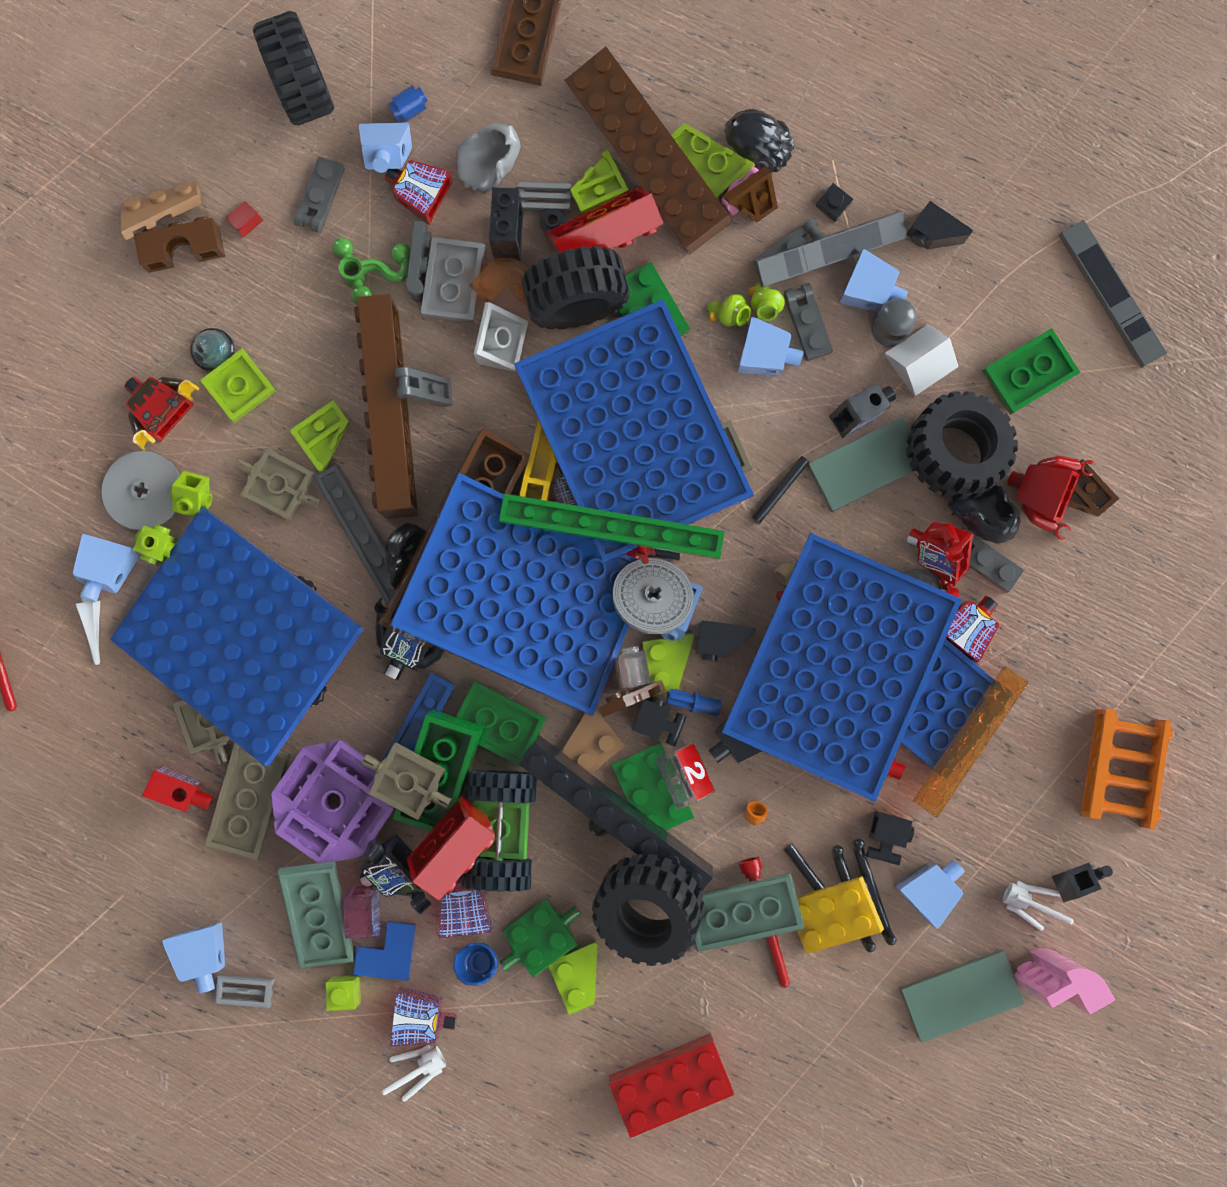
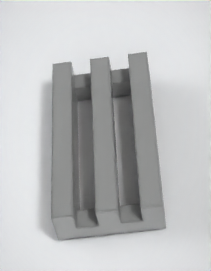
(545, 187)
(267, 992)

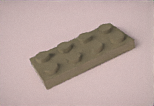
(245, 804)

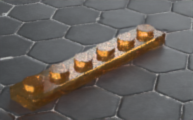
(970, 741)

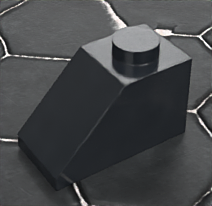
(937, 229)
(720, 639)

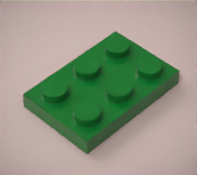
(647, 288)
(1031, 371)
(507, 724)
(647, 789)

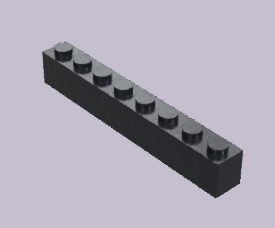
(610, 809)

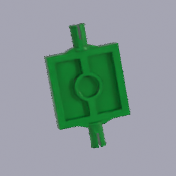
(540, 938)

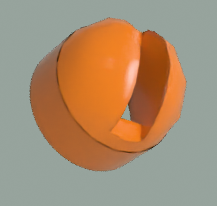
(756, 812)

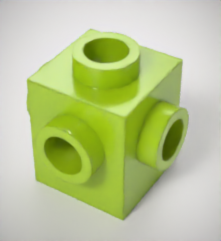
(190, 493)
(154, 543)

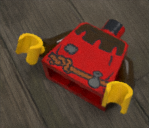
(157, 406)

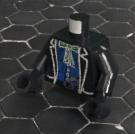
(402, 650)
(389, 871)

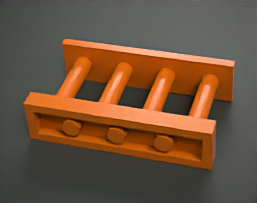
(1099, 777)

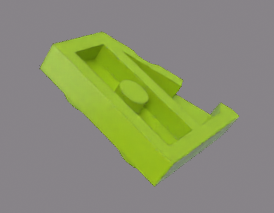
(599, 185)
(322, 434)
(667, 660)
(577, 977)

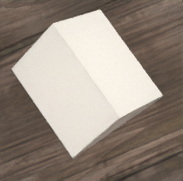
(500, 338)
(923, 359)

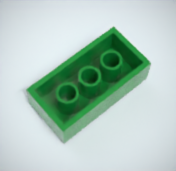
(453, 746)

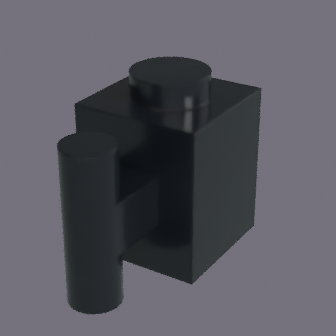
(652, 721)
(889, 831)
(1080, 881)

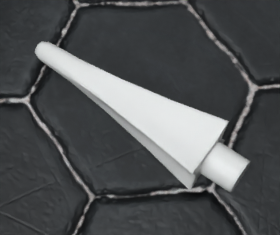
(89, 614)

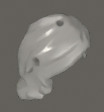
(487, 156)

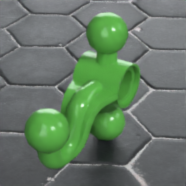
(343, 249)

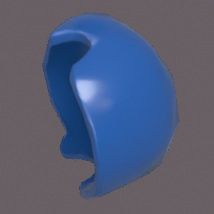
(475, 964)

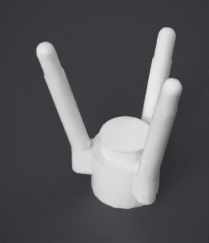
(1017, 897)
(429, 1063)

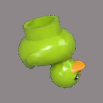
(766, 302)
(730, 312)

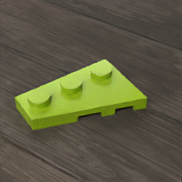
(714, 162)

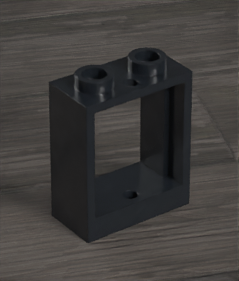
(507, 226)

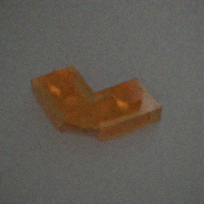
(497, 276)

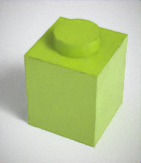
(343, 992)

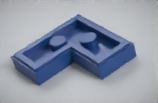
(391, 961)

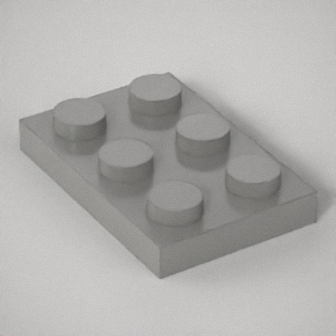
(448, 277)

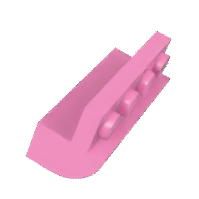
(1059, 979)

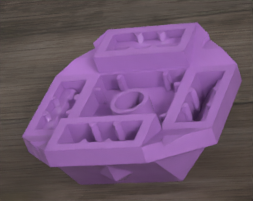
(304, 809)

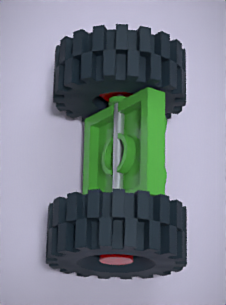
(506, 802)

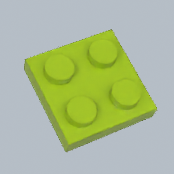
(238, 385)

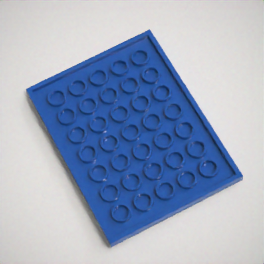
(634, 423)
(516, 599)
(236, 635)
(842, 666)

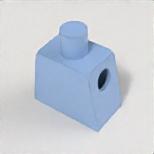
(385, 145)
(872, 284)
(767, 350)
(102, 566)
(933, 891)
(197, 955)

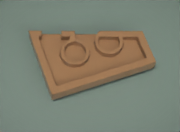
(150, 208)
(592, 743)

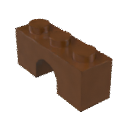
(157, 246)

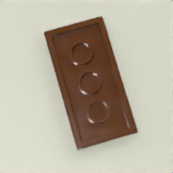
(525, 40)

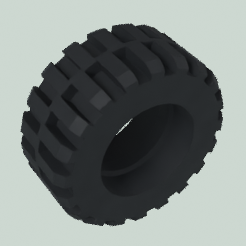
(293, 68)
(575, 287)
(983, 423)
(640, 936)

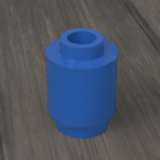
(408, 103)

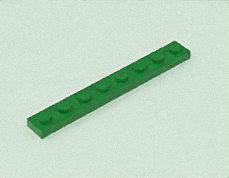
(611, 526)

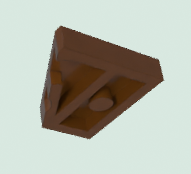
(754, 195)
(1092, 494)
(626, 698)

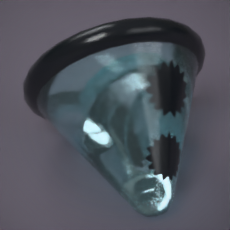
(211, 348)

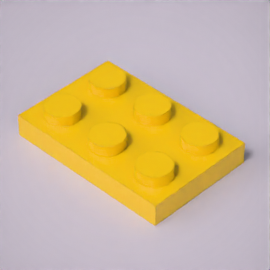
(837, 915)

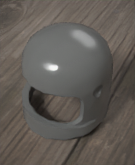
(896, 318)

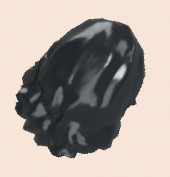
(760, 139)
(988, 515)
(400, 550)

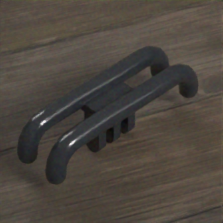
(838, 857)

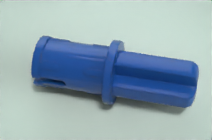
(693, 702)

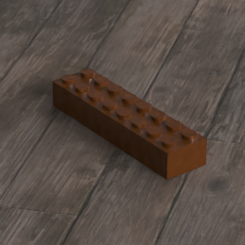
(648, 150)
(386, 413)
(489, 462)

